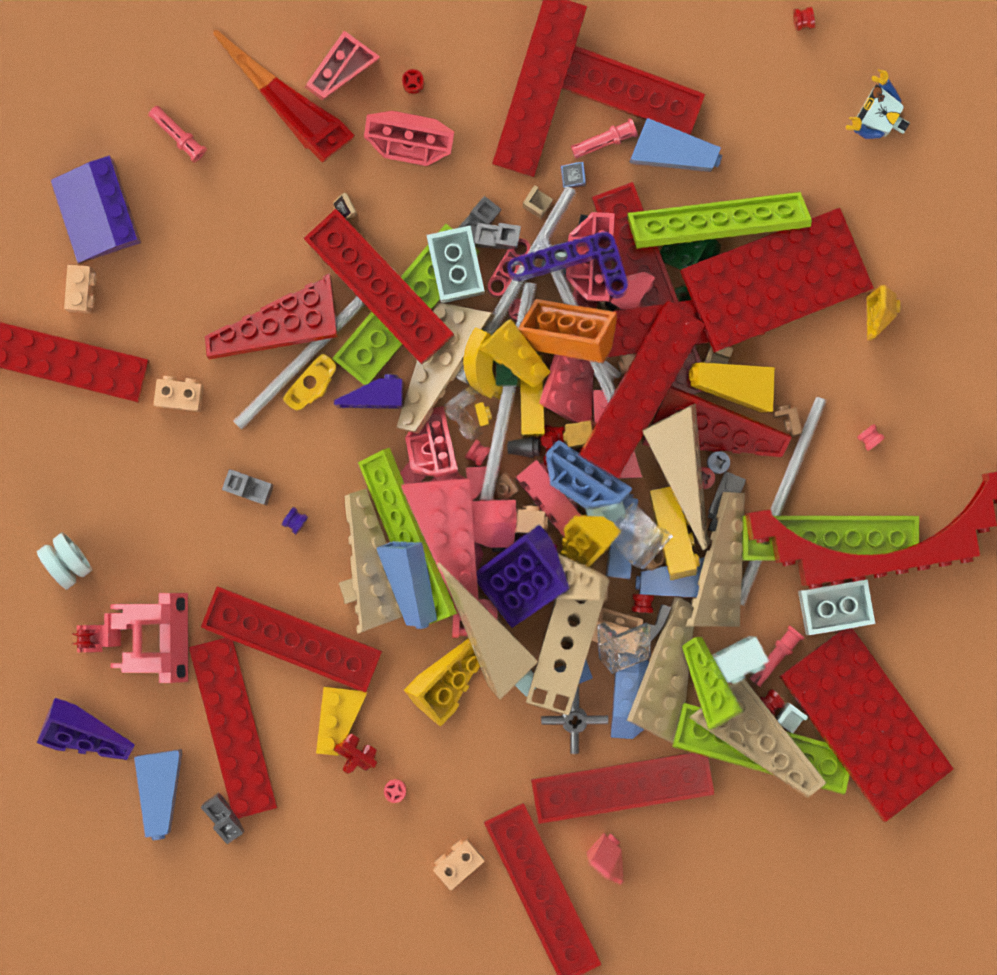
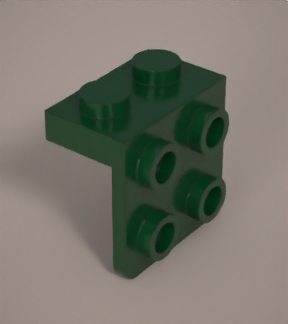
(689, 253)

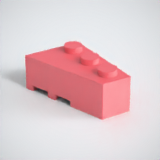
(341, 65)

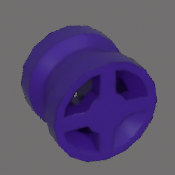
(294, 520)

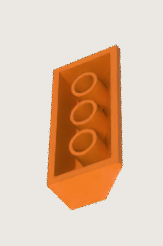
(569, 330)

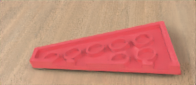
(570, 382)
(447, 525)

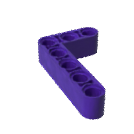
(574, 258)

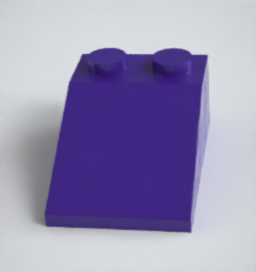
(381, 394)

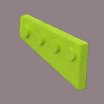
(711, 687)

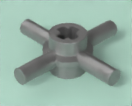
(574, 729)

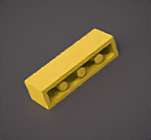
(678, 550)

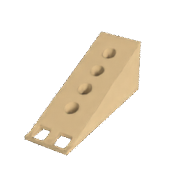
(678, 453)
(579, 637)
(496, 649)

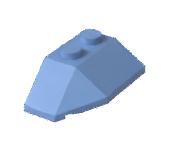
(583, 480)
(625, 691)

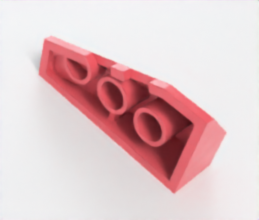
(494, 522)
(607, 858)

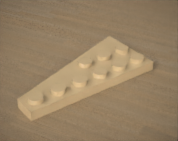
(583, 582)
(666, 677)

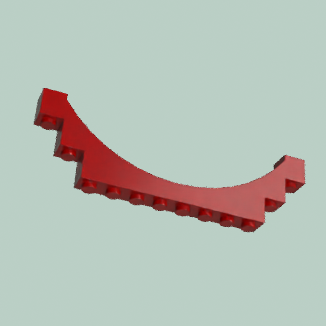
(823, 565)

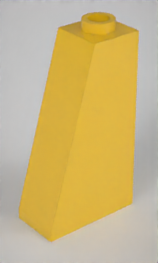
(736, 383)
(531, 411)

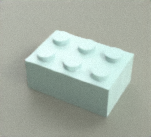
(455, 264)
(836, 607)
(740, 658)

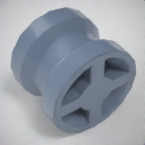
(715, 463)

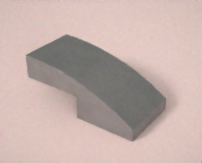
(483, 212)
(497, 237)
(247, 487)
(661, 618)
(226, 822)

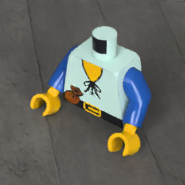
(880, 111)

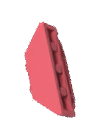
(408, 137)
(587, 276)
(432, 449)

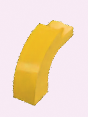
(479, 366)

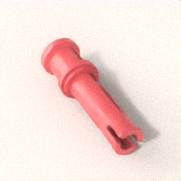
(614, 135)
(184, 140)
(783, 648)

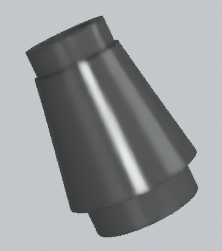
(525, 447)

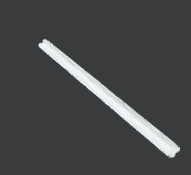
(513, 288)
(568, 299)
(293, 368)
(504, 409)
(786, 485)

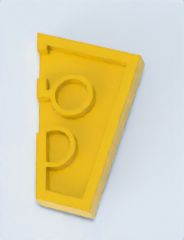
(337, 716)

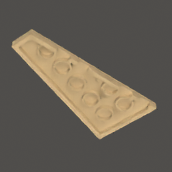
(434, 375)
(721, 572)
(373, 591)
(765, 741)

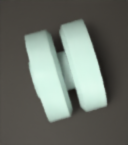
(64, 560)

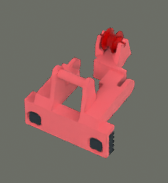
(173, 620)

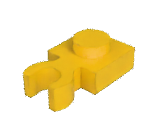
(483, 414)

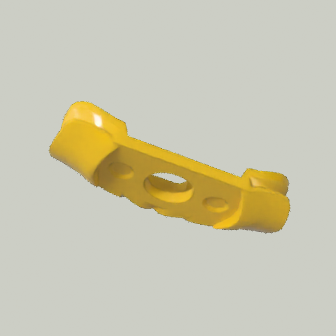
(321, 369)

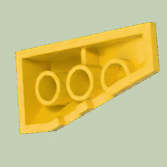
(881, 310)
(587, 538)
(442, 684)

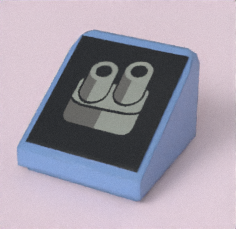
(573, 175)

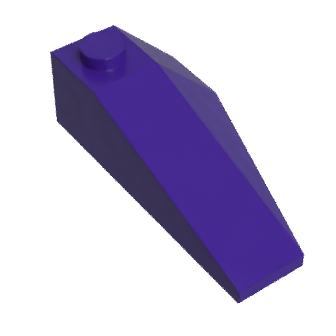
(76, 729)

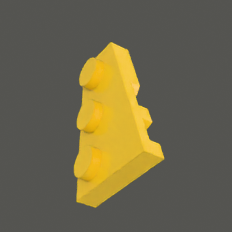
(514, 351)

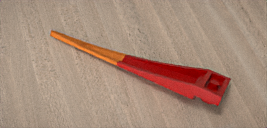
(308, 122)

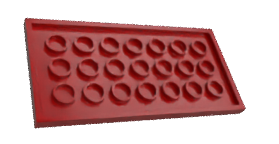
(776, 280)
(866, 723)

